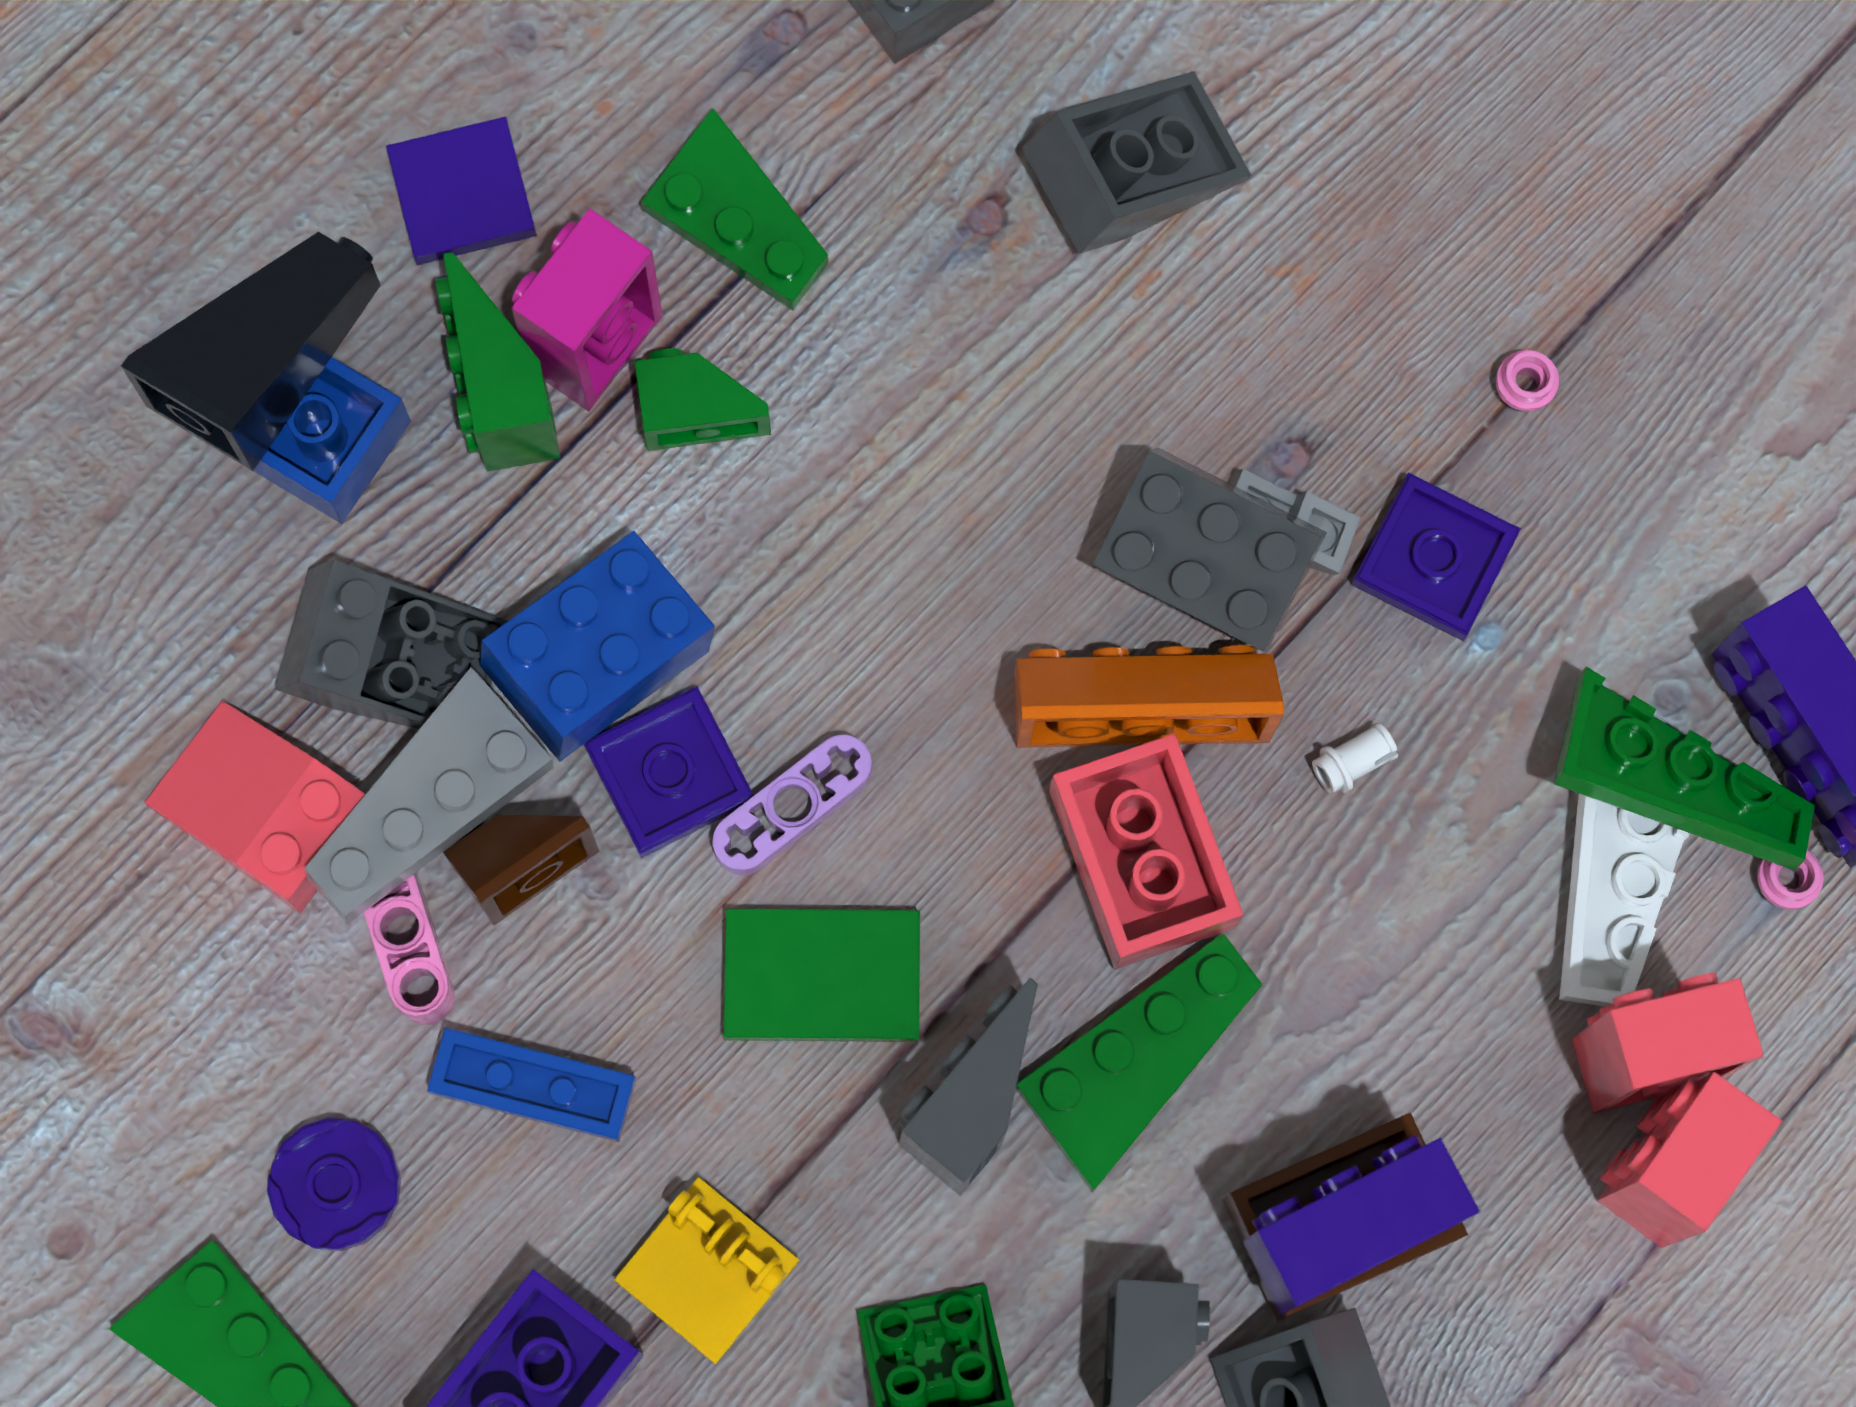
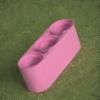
(412, 960)

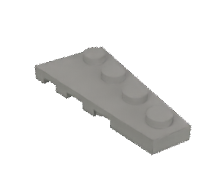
(437, 789)

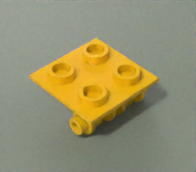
(706, 1270)

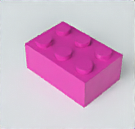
(588, 307)

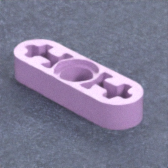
(839, 787)

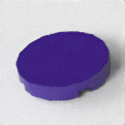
(334, 1184)

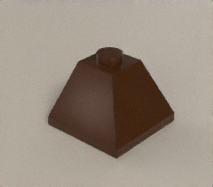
(519, 858)

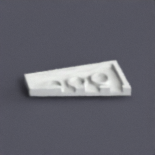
(1615, 895)

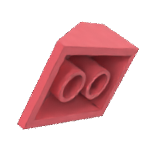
(255, 802)

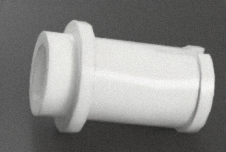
(1343, 765)

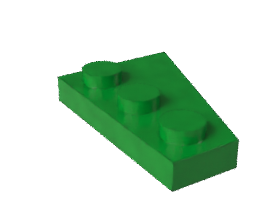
(736, 214)

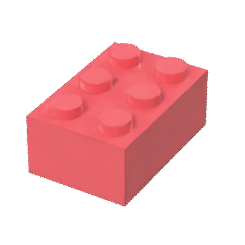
(1145, 851)
(1653, 1044)
(1688, 1159)

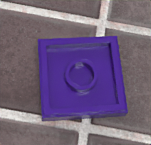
(461, 190)
(1436, 557)
(669, 771)

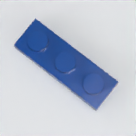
(532, 1084)

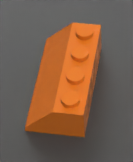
(1145, 698)

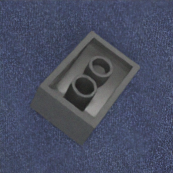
(1134, 160)

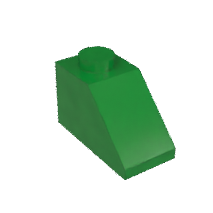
(694, 402)

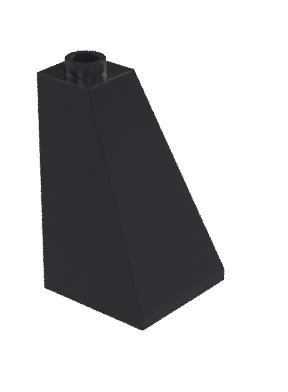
(256, 349)

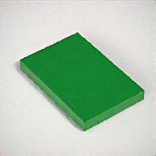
(822, 975)

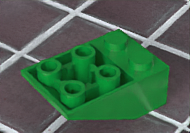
(507, 396)
(935, 1352)

